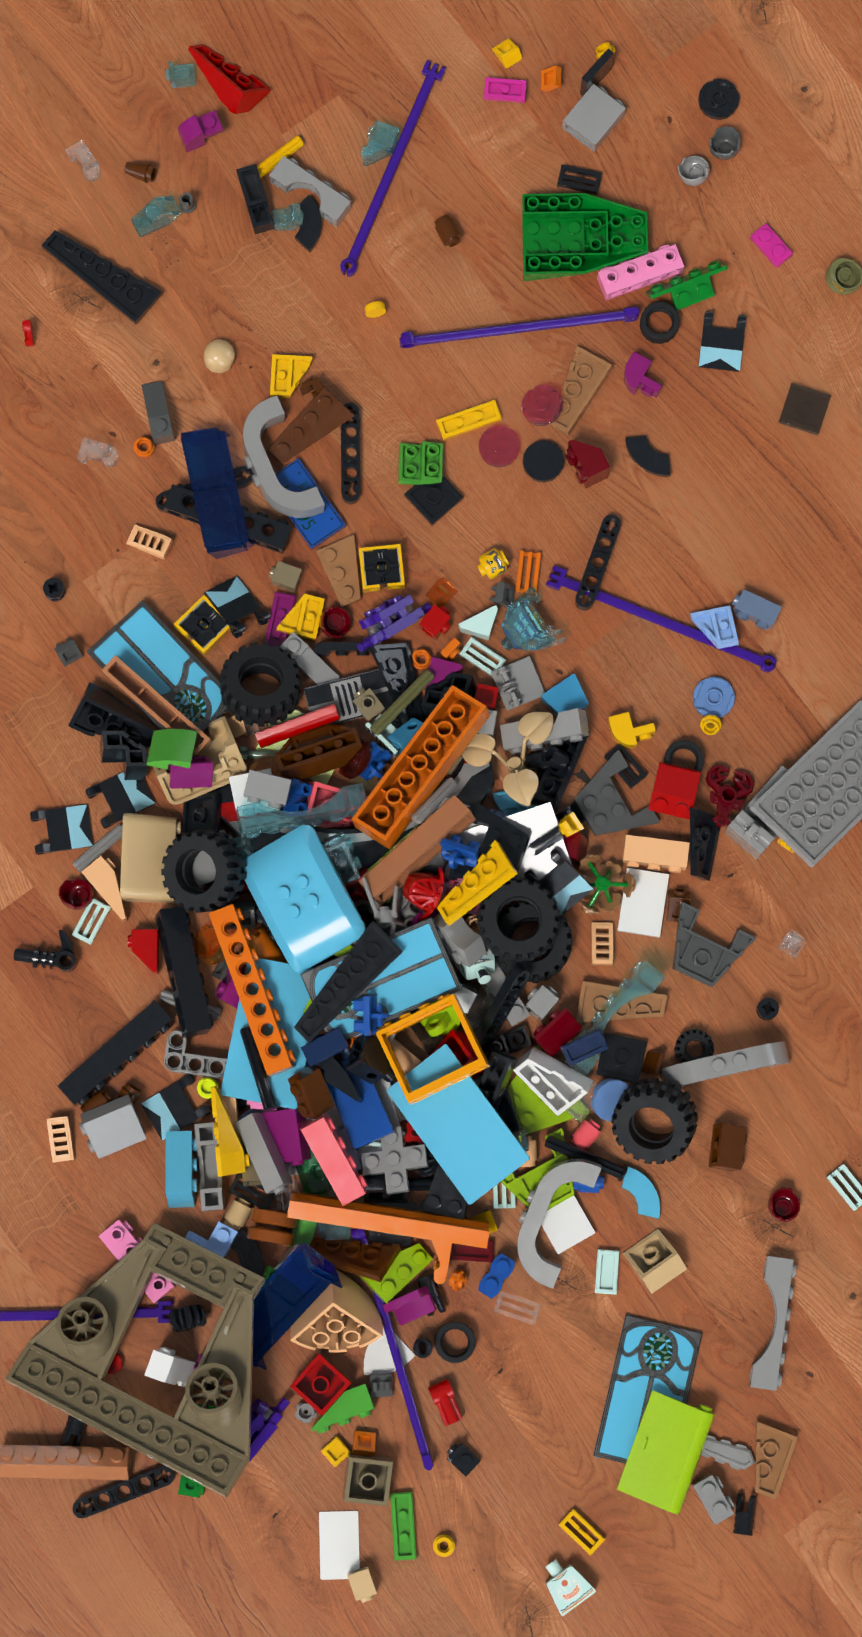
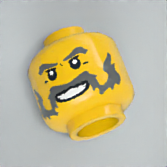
(492, 563)

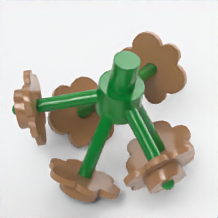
(608, 875)

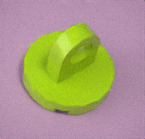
(441, 1022)

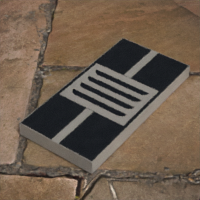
(342, 694)

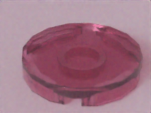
(542, 405)
(499, 446)

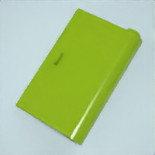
(666, 1452)

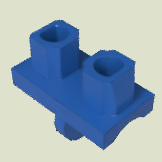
(377, 762)
(298, 796)
(458, 853)
(372, 1015)

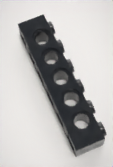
(274, 542)

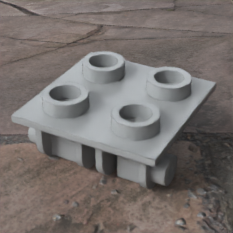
(518, 683)

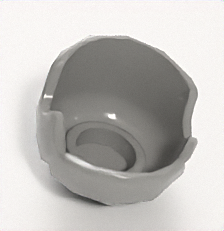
(693, 170)

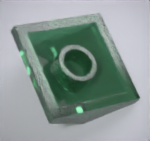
(313, 1177)

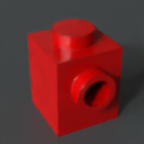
(436, 622)

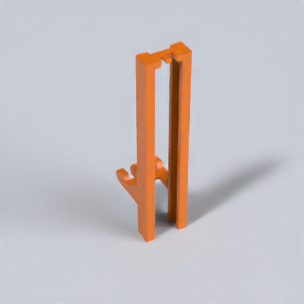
(394, 1220)

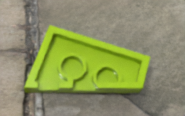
(402, 1271)

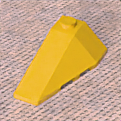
(230, 1149)

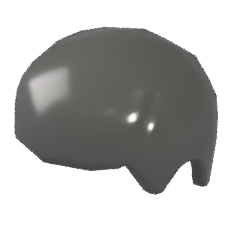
(725, 143)

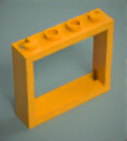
(408, 1020)

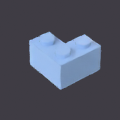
(219, 1241)

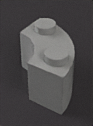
(460, 941)

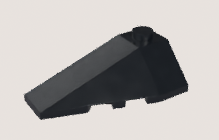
(103, 711)

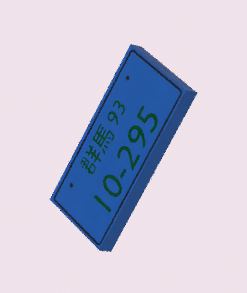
(318, 527)

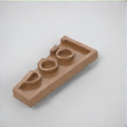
(582, 383)
(595, 995)

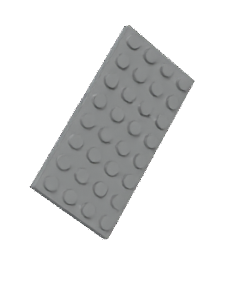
(819, 793)

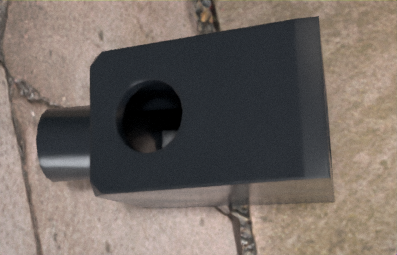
(369, 1060)

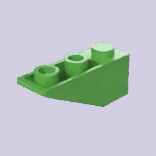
(351, 1403)

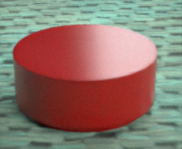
(116, 1364)

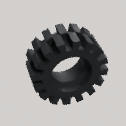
(693, 1035)

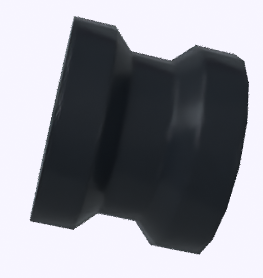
(56, 593)
(763, 1011)

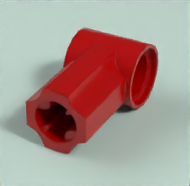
(444, 1399)

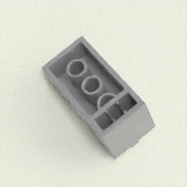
(749, 829)

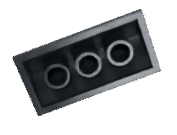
(555, 782)

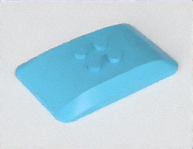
(302, 898)

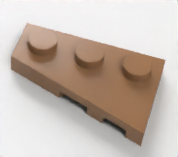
(341, 570)
(771, 1458)

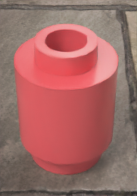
(585, 1134)

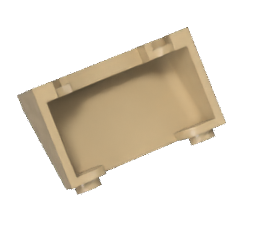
(226, 763)
(143, 850)

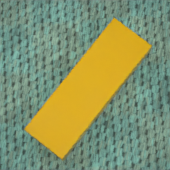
(469, 420)

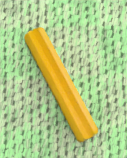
(286, 150)

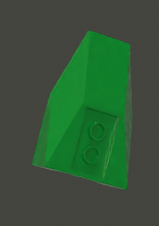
(578, 234)

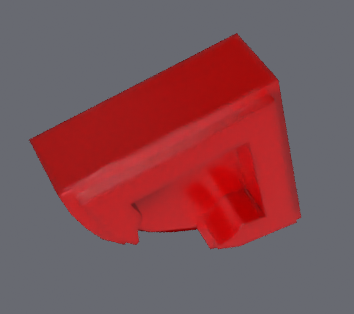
(28, 333)

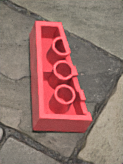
(333, 1158)

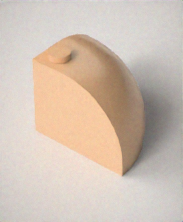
(338, 1319)

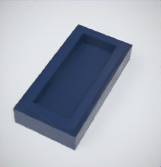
(325, 1047)
(584, 1047)

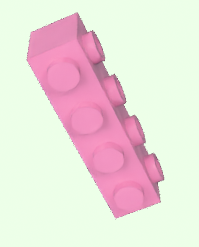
(640, 272)
(120, 1243)

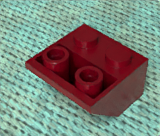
(588, 462)
(557, 1032)

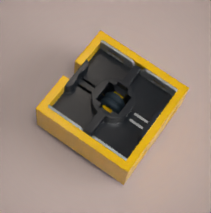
(381, 559)
(203, 625)

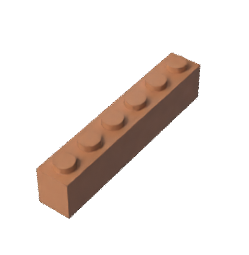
(152, 701)
(417, 849)
(64, 1462)

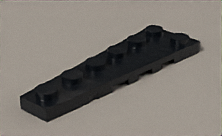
(123, 291)
(359, 968)
(444, 1196)

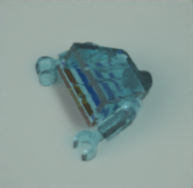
(525, 626)

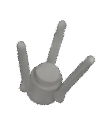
(383, 915)

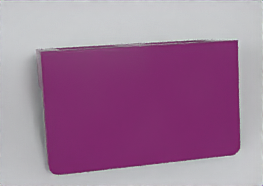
(196, 776)
(411, 1305)

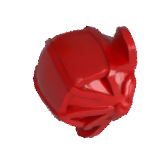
(424, 891)

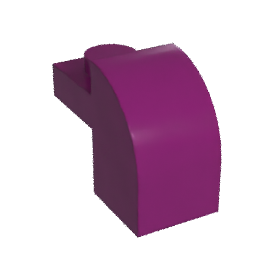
(197, 129)
(636, 377)

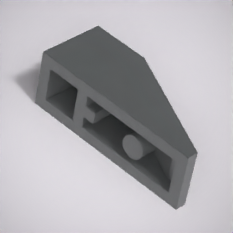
(158, 413)

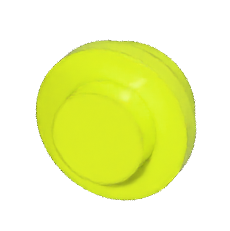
(204, 1087)

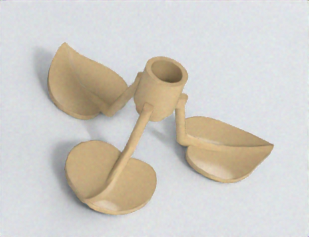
(521, 782)

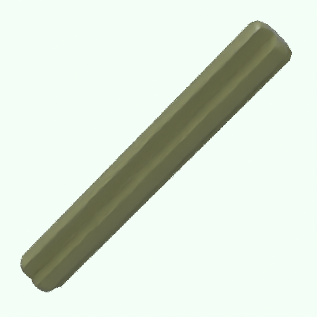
(402, 702)

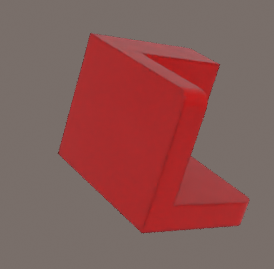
(487, 695)

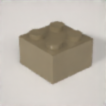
(367, 1479)

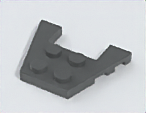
(603, 805)
(701, 957)

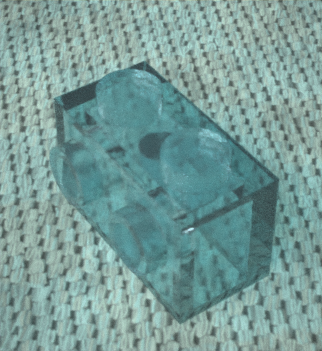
(340, 852)

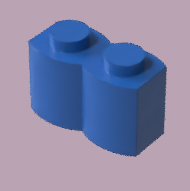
(492, 1282)

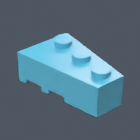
(180, 1169)

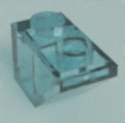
(380, 144)
(155, 215)

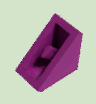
(442, 668)

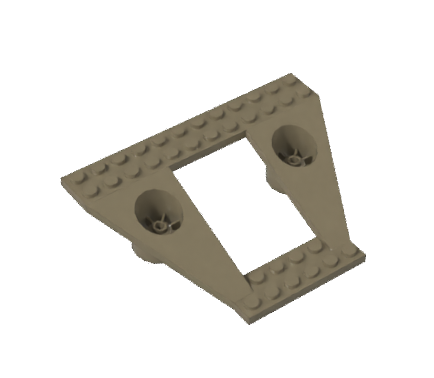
(70, 1374)

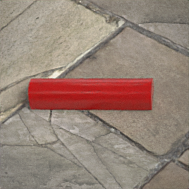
(298, 725)

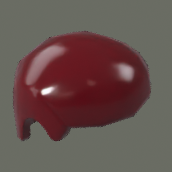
(335, 622)
(76, 894)
(784, 1205)

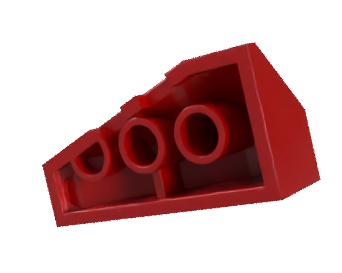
(231, 86)

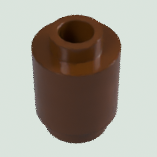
(448, 231)
(95, 1101)

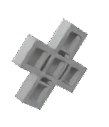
(394, 1161)

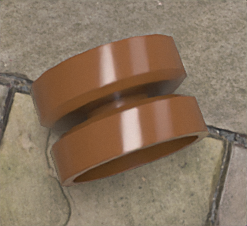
(272, 1226)

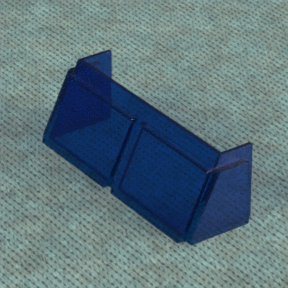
(215, 492)
(288, 1296)

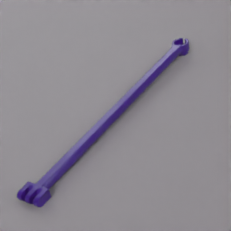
(431, 76)
(408, 340)
(562, 580)
(359, 1234)
(50, 1314)

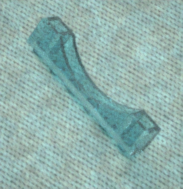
(259, 819)
(642, 982)

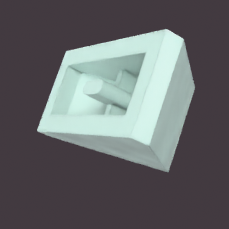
(480, 624)

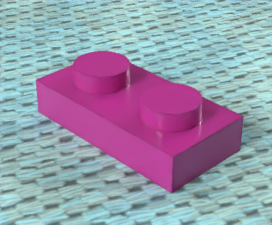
(505, 90)
(771, 245)

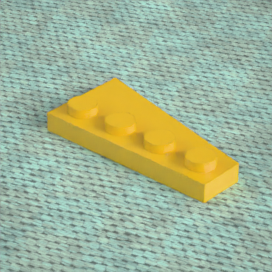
(486, 877)

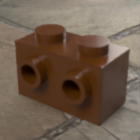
(311, 1092)
(727, 1147)

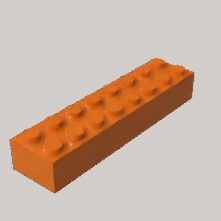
(420, 767)

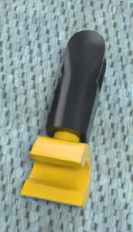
(568, 826)

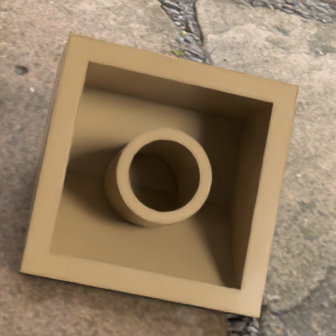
(655, 1261)

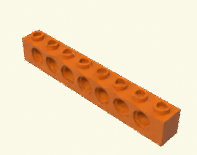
(221, 920)

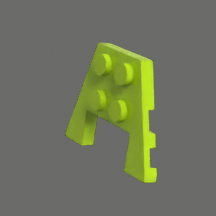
(531, 1109)
(525, 1183)

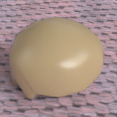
(219, 356)

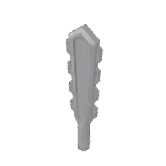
(737, 1456)

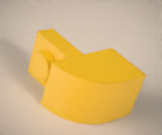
(624, 733)

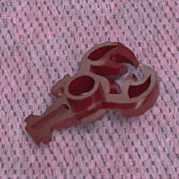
(726, 794)

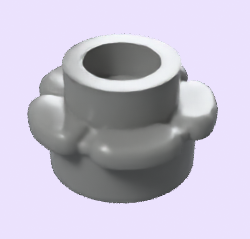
(306, 1418)

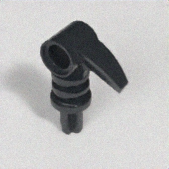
(49, 959)

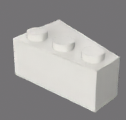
(552, 1080)
(169, 1367)

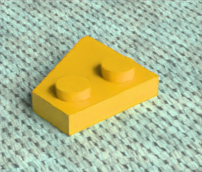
(287, 374)
(303, 617)

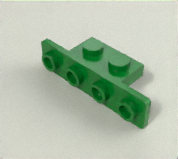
(689, 288)

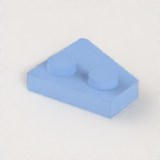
(717, 626)

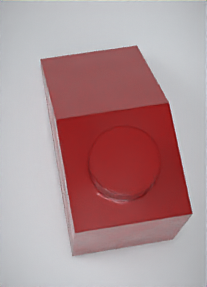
(145, 946)

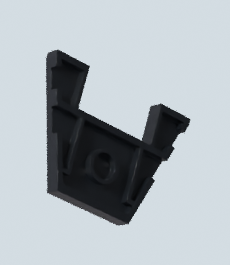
(509, 837)

